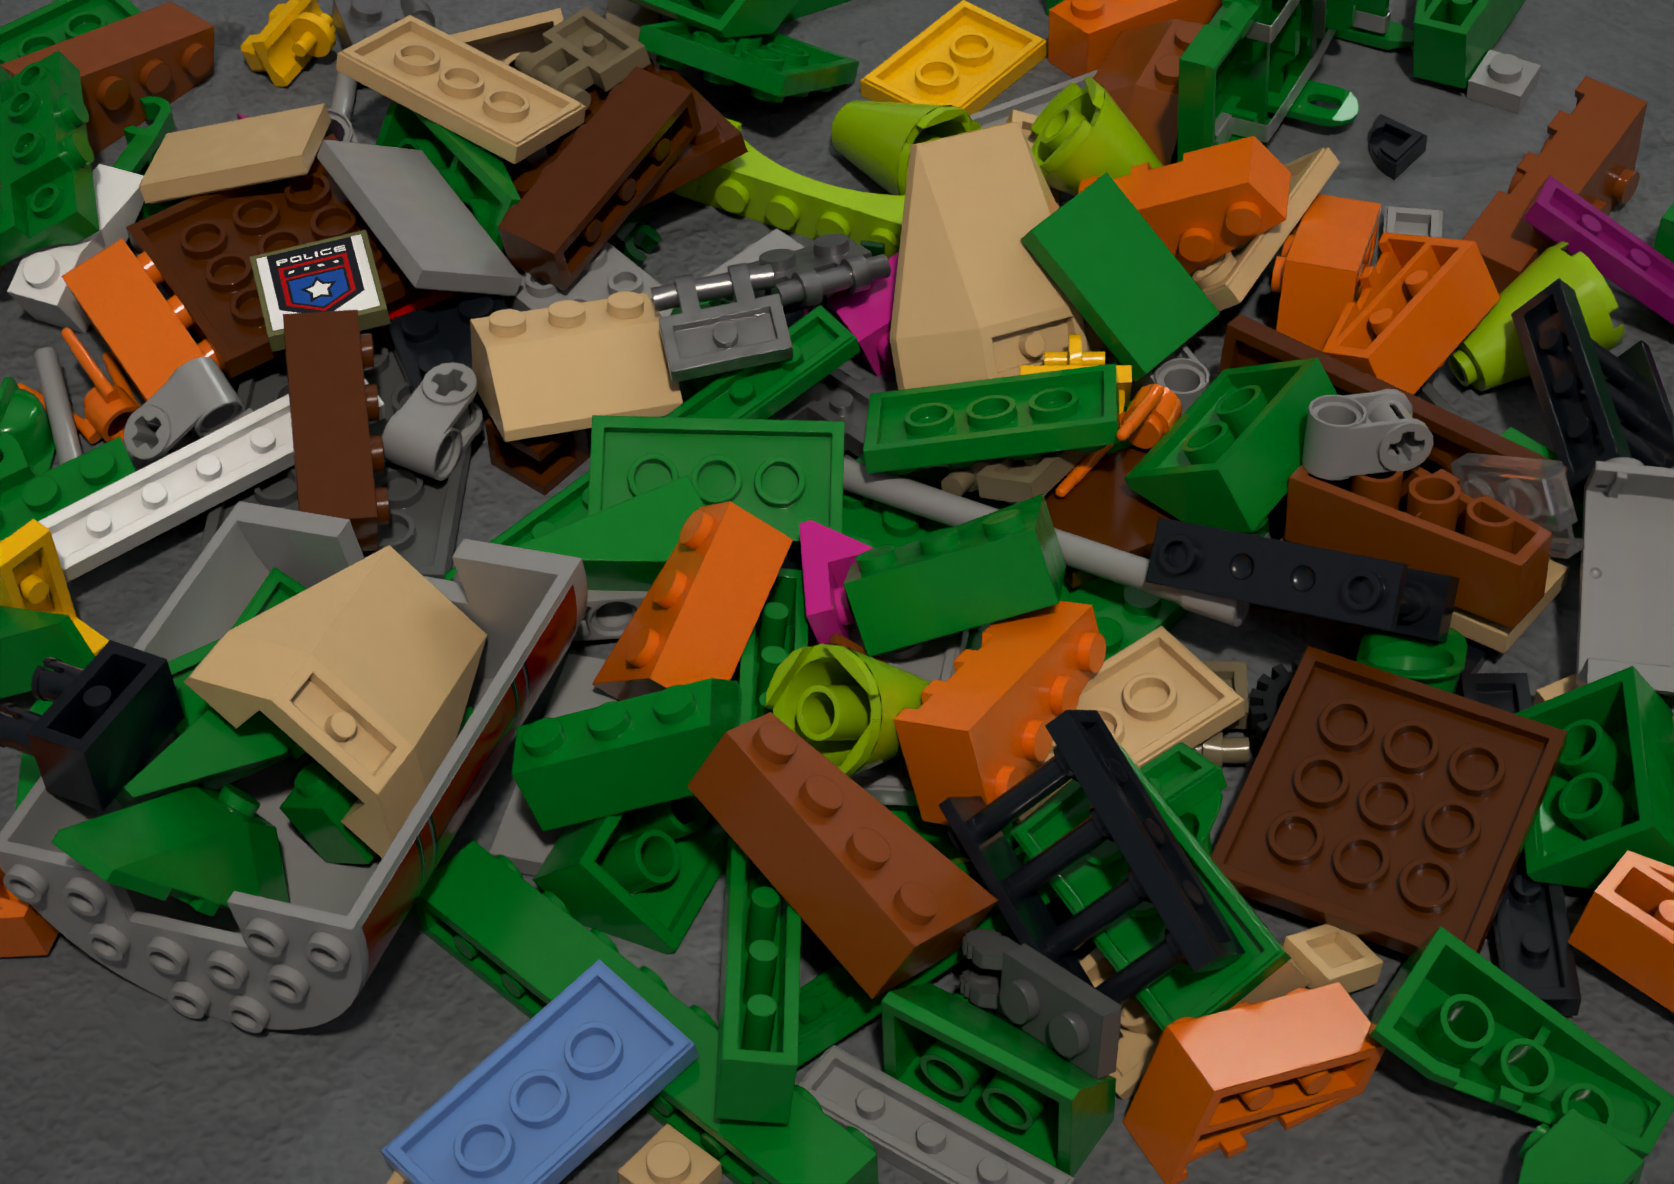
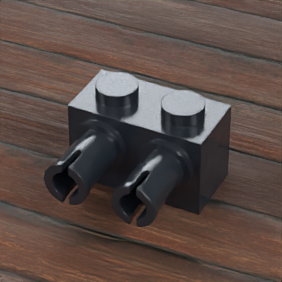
(100, 722)

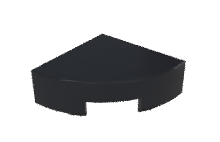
(1394, 146)

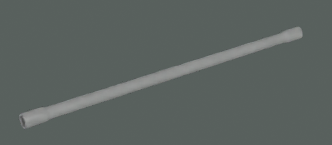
(1077, 551)

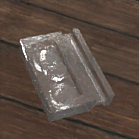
(1528, 487)

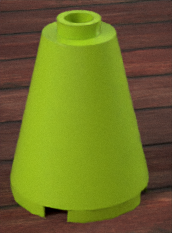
(880, 135)
(1086, 136)
(1493, 351)
(844, 703)

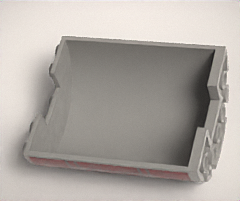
(312, 955)

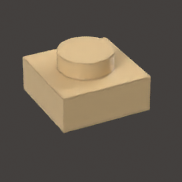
(1334, 956)
(670, 1160)

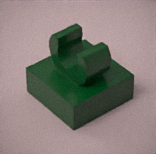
(633, 233)

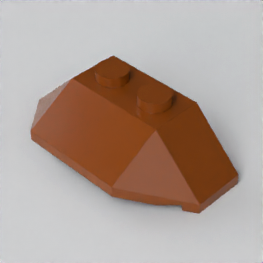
(1144, 80)

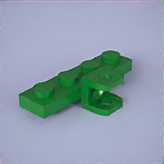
(36, 496)

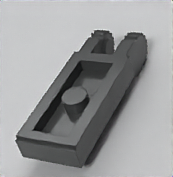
(1042, 1000)

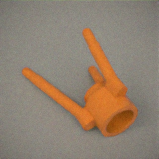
(105, 404)
(1143, 424)

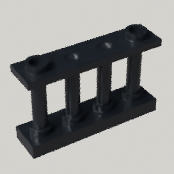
(1588, 396)
(1303, 579)
(1119, 813)

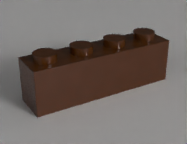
(599, 177)
(331, 420)

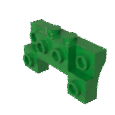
(44, 159)

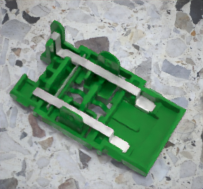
(1257, 66)

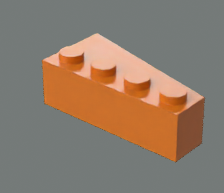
(1087, 29)
(991, 715)

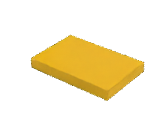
(957, 61)

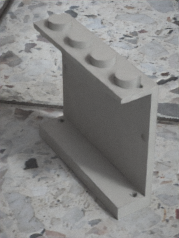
(1627, 575)

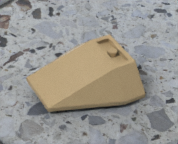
(966, 284)
(361, 677)

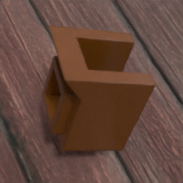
(539, 460)

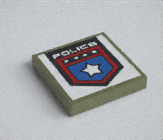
(319, 278)

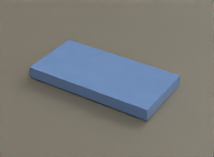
(547, 1090)

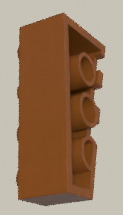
(137, 57)
(1587, 152)
(1432, 529)
(838, 855)

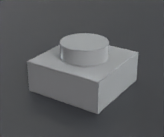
(1503, 81)

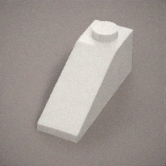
(38, 277)

